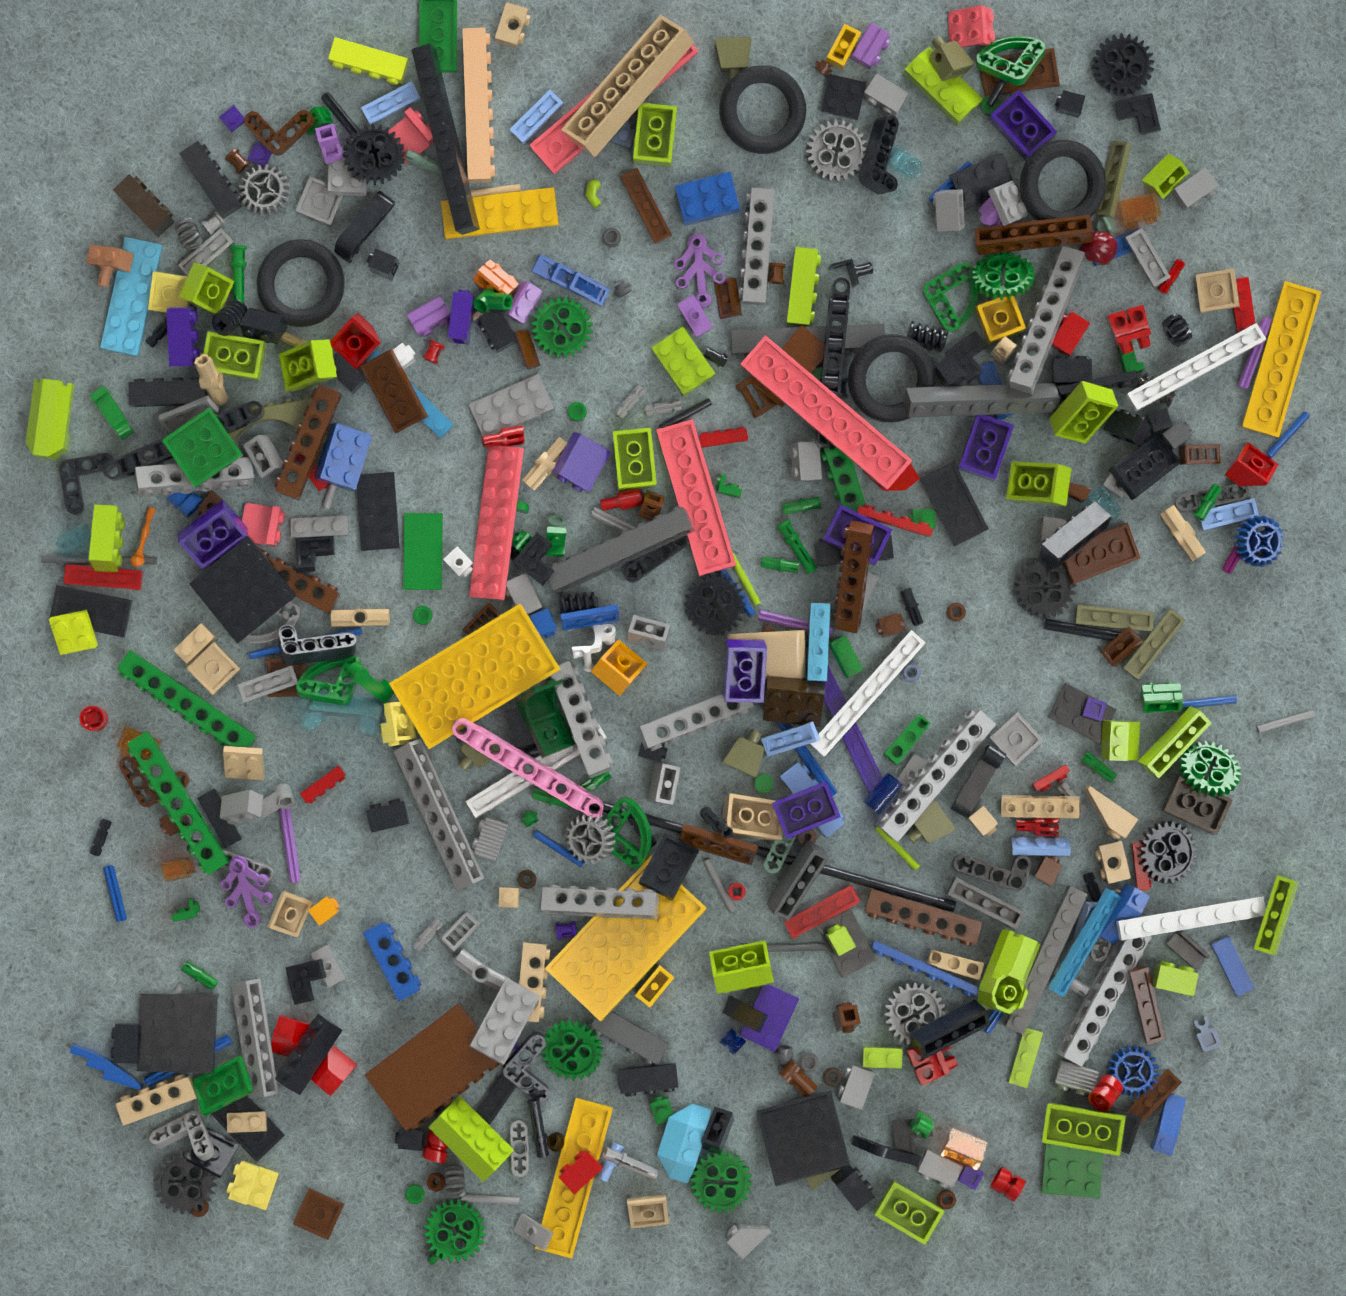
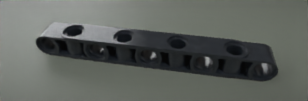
(835, 342)
(233, 420)

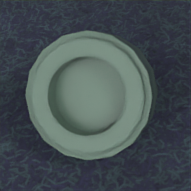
(1106, 224)
(556, 521)

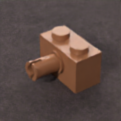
(109, 260)

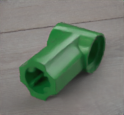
(492, 301)

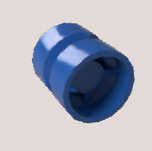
(187, 502)

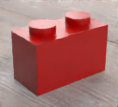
(1070, 333)
(580, 1171)

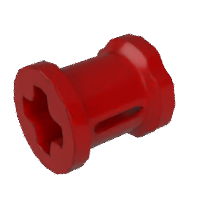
(433, 352)
(737, 897)

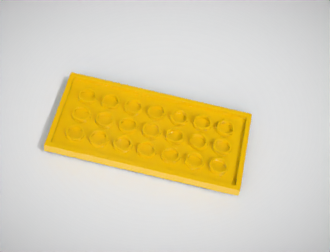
(475, 675)
(618, 952)

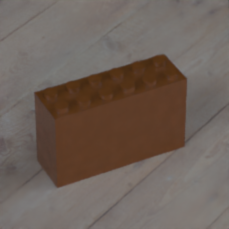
(430, 1068)

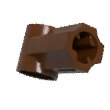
(795, 1075)

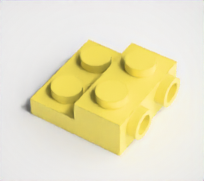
(399, 727)
(252, 1185)

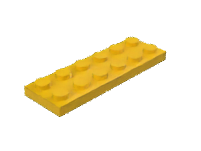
(508, 212)

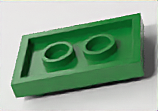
(223, 1086)

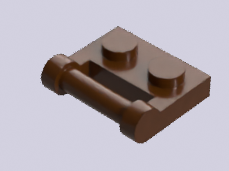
(768, 403)

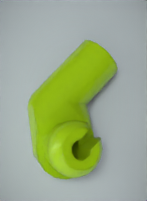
(591, 191)

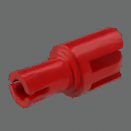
(505, 437)
(624, 500)
(1040, 826)

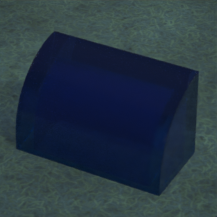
(883, 793)

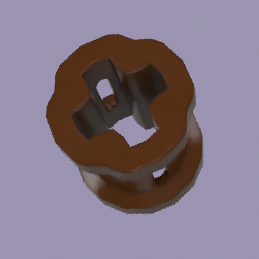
(237, 160)
(776, 273)

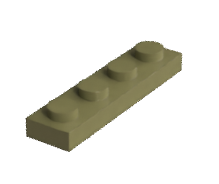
(1114, 175)
(1114, 618)
(1154, 644)

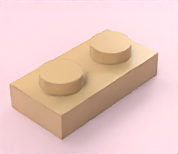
(246, 1121)

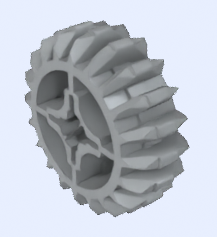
(260, 196)
(577, 838)

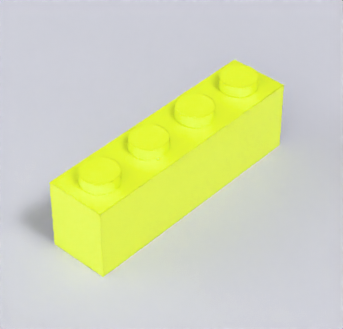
(368, 60)

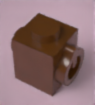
(890, 625)
(846, 1017)

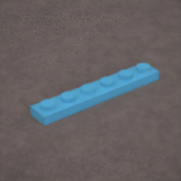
(436, 420)
(1084, 942)

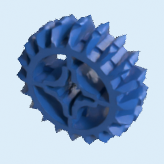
(1251, 541)
(1139, 1064)

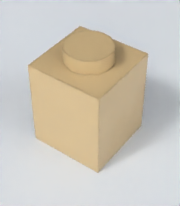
(983, 821)
(509, 897)

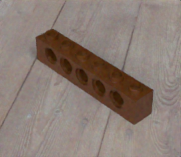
(1034, 234)
(295, 489)
(863, 535)
(330, 593)
(972, 926)

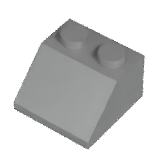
(746, 1237)

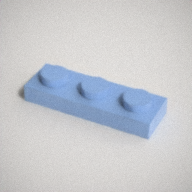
(391, 103)
(536, 116)
(1229, 514)
(790, 739)
(1040, 846)

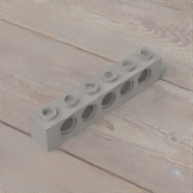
(765, 198)
(164, 474)
(648, 731)
(593, 766)
(648, 909)
(255, 1037)

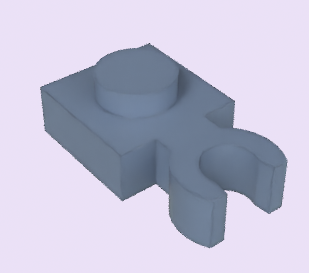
(625, 134)
(1207, 1036)

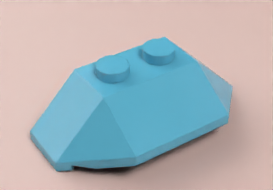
(682, 1141)

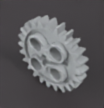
(820, 147)
(906, 998)

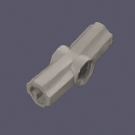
(471, 964)

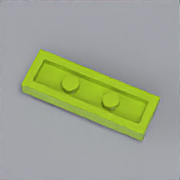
(1025, 1058)

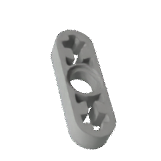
(526, 1153)

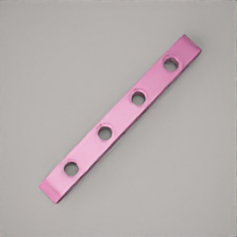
(515, 759)

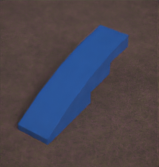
(570, 280)
(112, 1071)

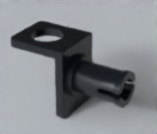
(853, 271)

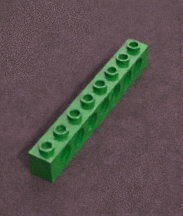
(846, 470)
(127, 671)
(157, 758)

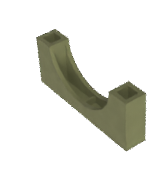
(289, 412)

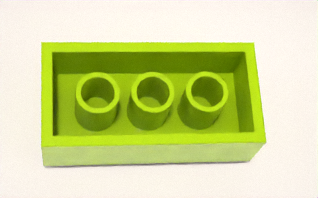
(1084, 1129)
(471, 1138)

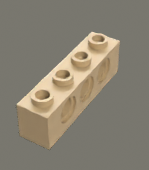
(1040, 806)
(541, 952)
(126, 1105)

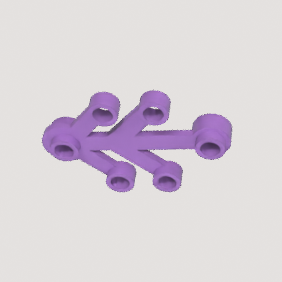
(699, 267)
(246, 889)

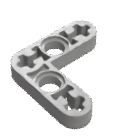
(187, 1128)

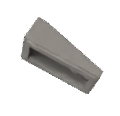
(447, 944)

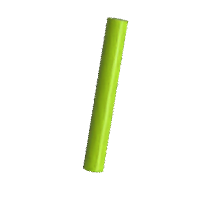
(746, 583)
(899, 849)

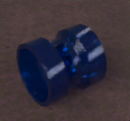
(734, 1043)

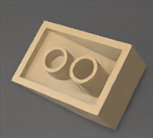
(1112, 816)
(751, 817)

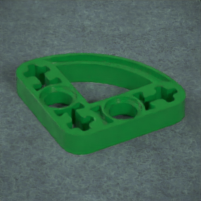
(993, 61)
(940, 297)
(335, 690)
(644, 827)

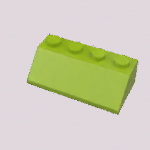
(951, 96)

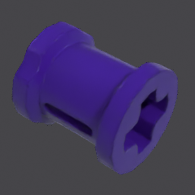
(566, 930)

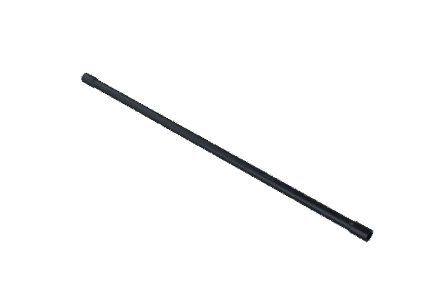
(939, 902)

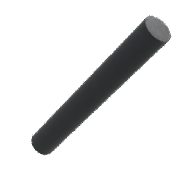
(999, 87)
(687, 413)

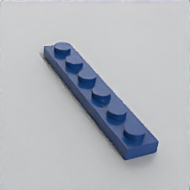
(916, 965)

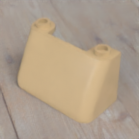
(784, 652)

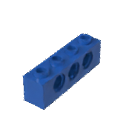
(373, 937)

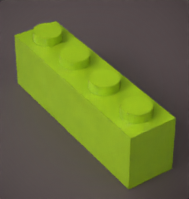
(802, 287)
(1174, 742)
(1276, 915)

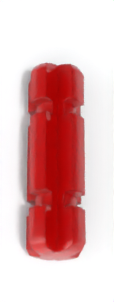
(1173, 272)

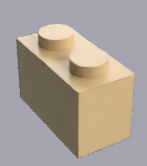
(195, 643)

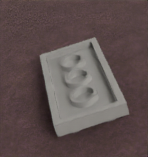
(511, 406)
(504, 1021)

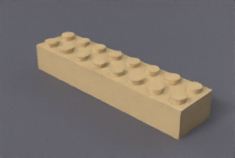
(627, 85)

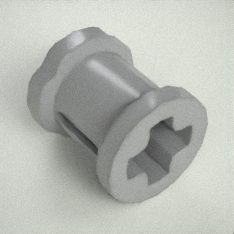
(214, 223)

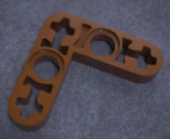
(281, 136)
(154, 794)

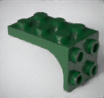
(544, 719)

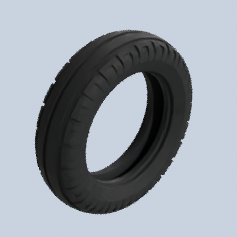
(792, 93)
(1044, 154)
(286, 252)
(862, 361)

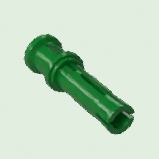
(238, 264)
(792, 539)

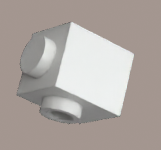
(404, 355)
(459, 562)

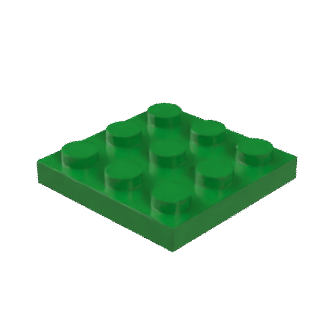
(202, 447)
(1071, 1171)

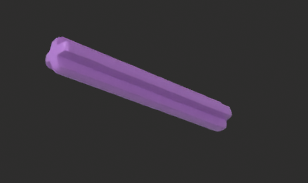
(1253, 356)
(786, 621)
(290, 847)

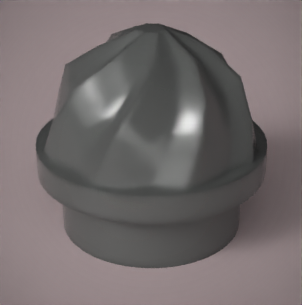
(784, 1054)

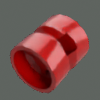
(93, 718)
(1105, 1093)
(435, 1149)
(1008, 1184)

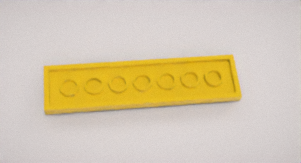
(1281, 359)
(564, 1209)

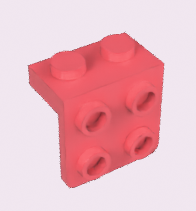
(971, 26)
(413, 133)
(263, 523)

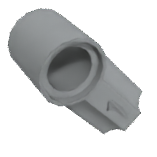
(281, 798)

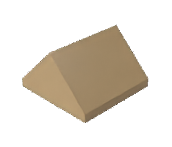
(290, 914)
(648, 1211)

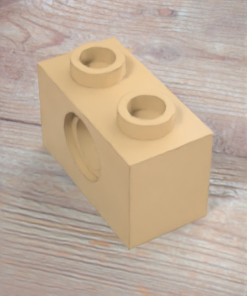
(511, 14)
(1121, 870)

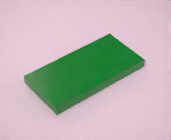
(439, 29)
(423, 551)

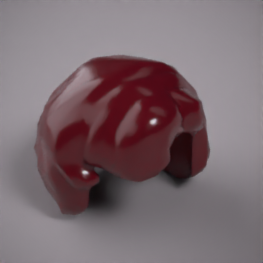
(1102, 248)

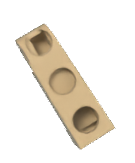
(1003, 350)
(956, 964)

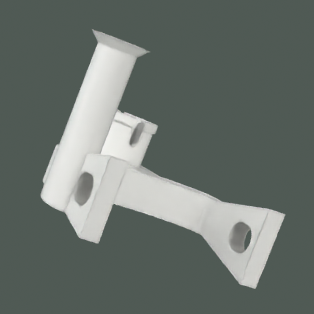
(603, 633)

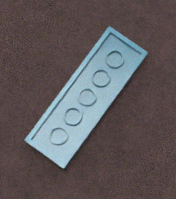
(131, 299)

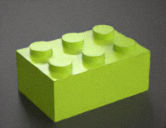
(655, 135)
(236, 355)
(683, 361)
(307, 365)
(1083, 412)
(634, 459)
(1038, 483)
(106, 538)
(741, 967)
(908, 1212)

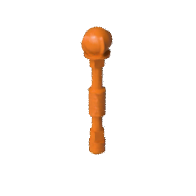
(138, 558)

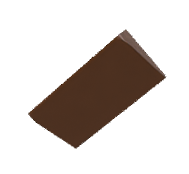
(728, 298)
(527, 349)
(1121, 647)

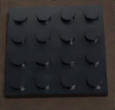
(243, 589)
(177, 1033)
(803, 1138)

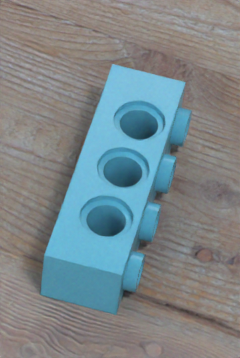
(818, 641)

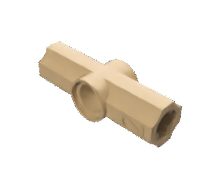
(211, 379)
(544, 465)
(1183, 533)
(373, 617)

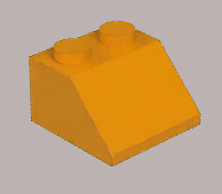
(618, 667)

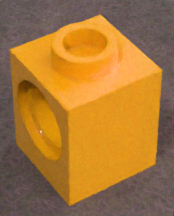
(324, 910)

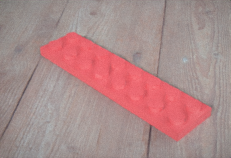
(696, 494)
(496, 522)

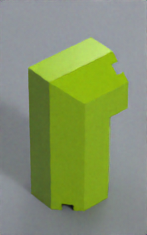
(49, 418)
(1007, 972)

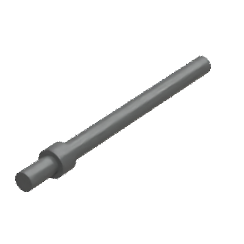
(61, 559)
(792, 947)

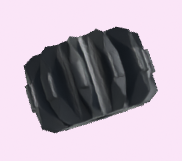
(1176, 329)

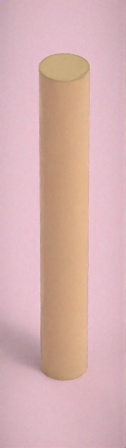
(496, 190)

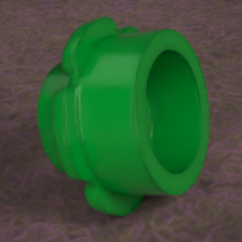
(529, 818)

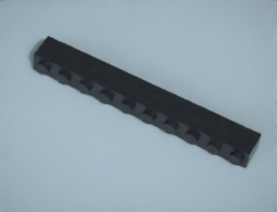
(445, 139)

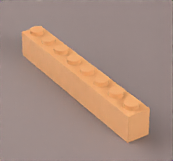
(477, 105)

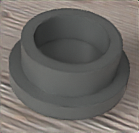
(611, 237)
(622, 289)
(809, 1062)

